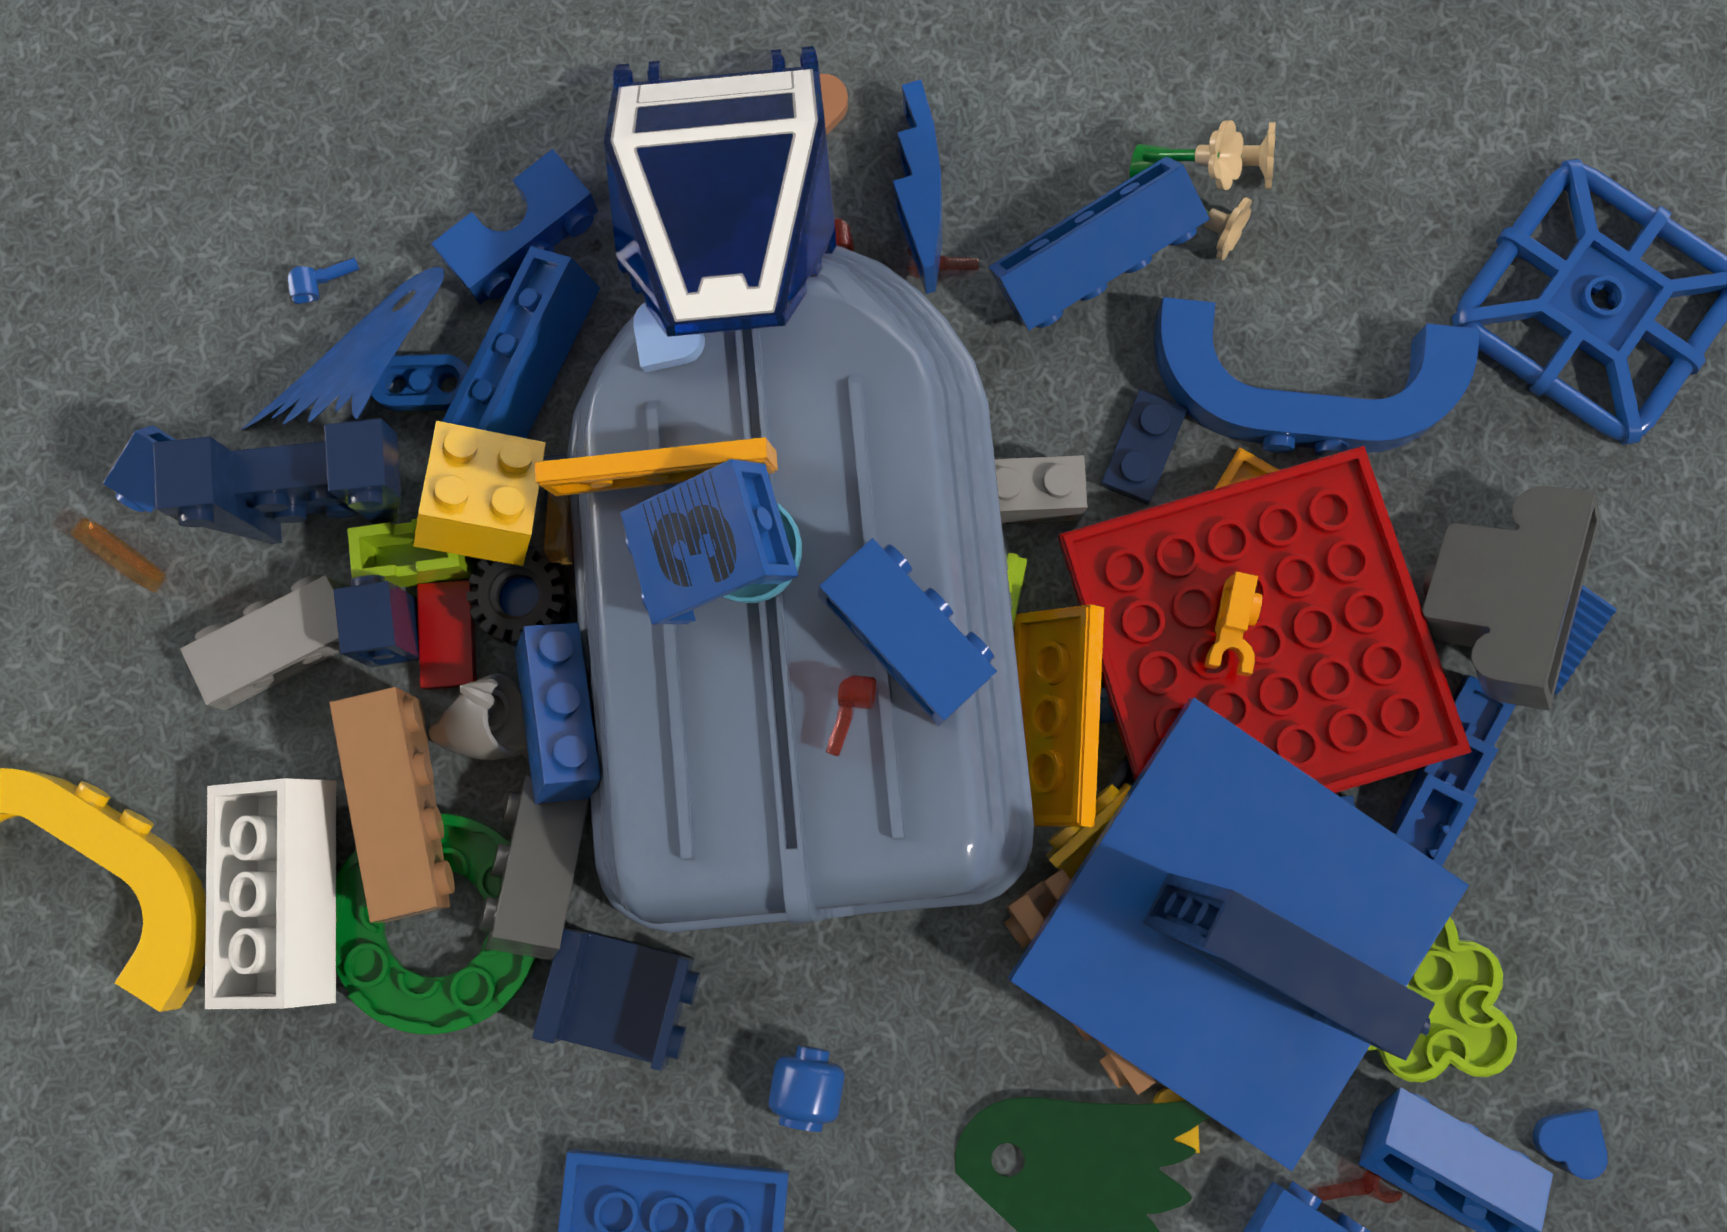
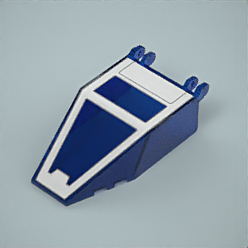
(720, 192)

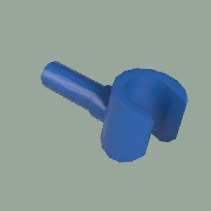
(304, 280)

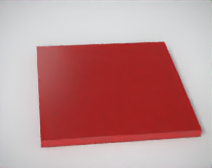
(1340, 640)

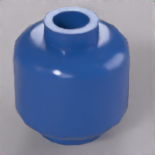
(806, 1089)

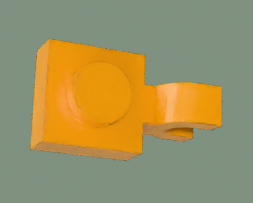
(1237, 610)

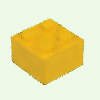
(479, 494)

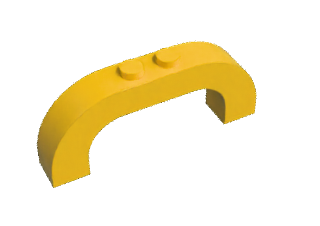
(165, 883)

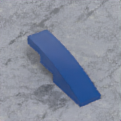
(920, 191)
(1444, 791)

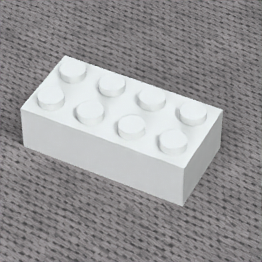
(271, 894)

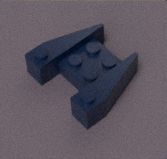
(267, 486)

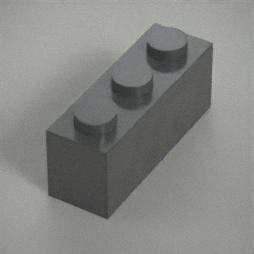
(533, 874)

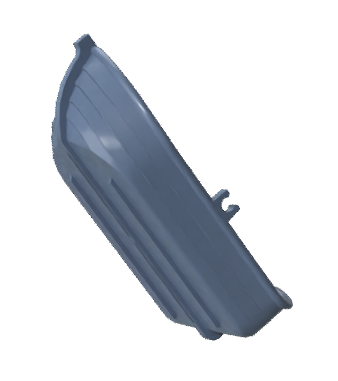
(721, 726)

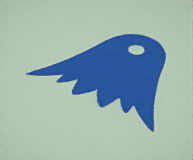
(360, 356)

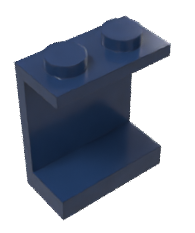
(617, 997)

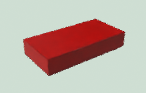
(446, 635)

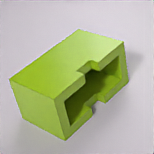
(390, 553)

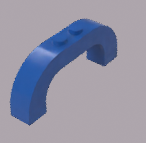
(1186, 358)

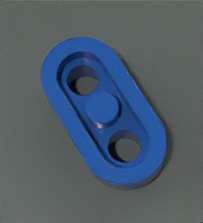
(423, 382)

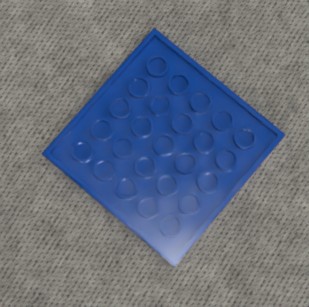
(1252, 823)

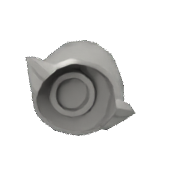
(474, 725)

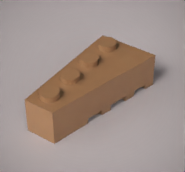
(392, 803)

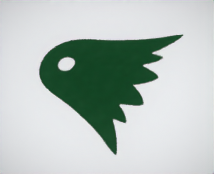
(1082, 1164)

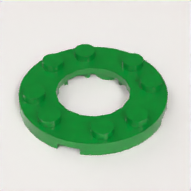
(406, 998)

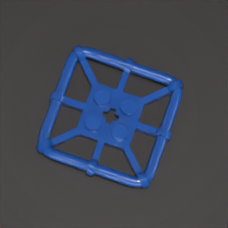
(1568, 309)

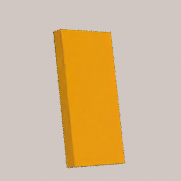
(1061, 710)

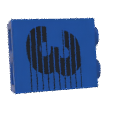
(707, 540)

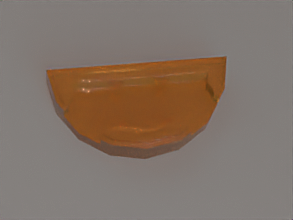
(558, 530)

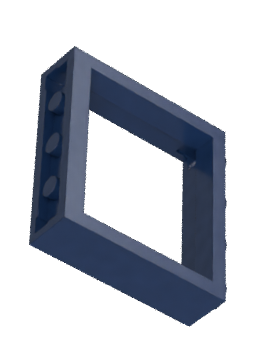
(1290, 964)

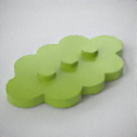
(1463, 1023)

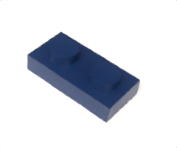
(1143, 447)

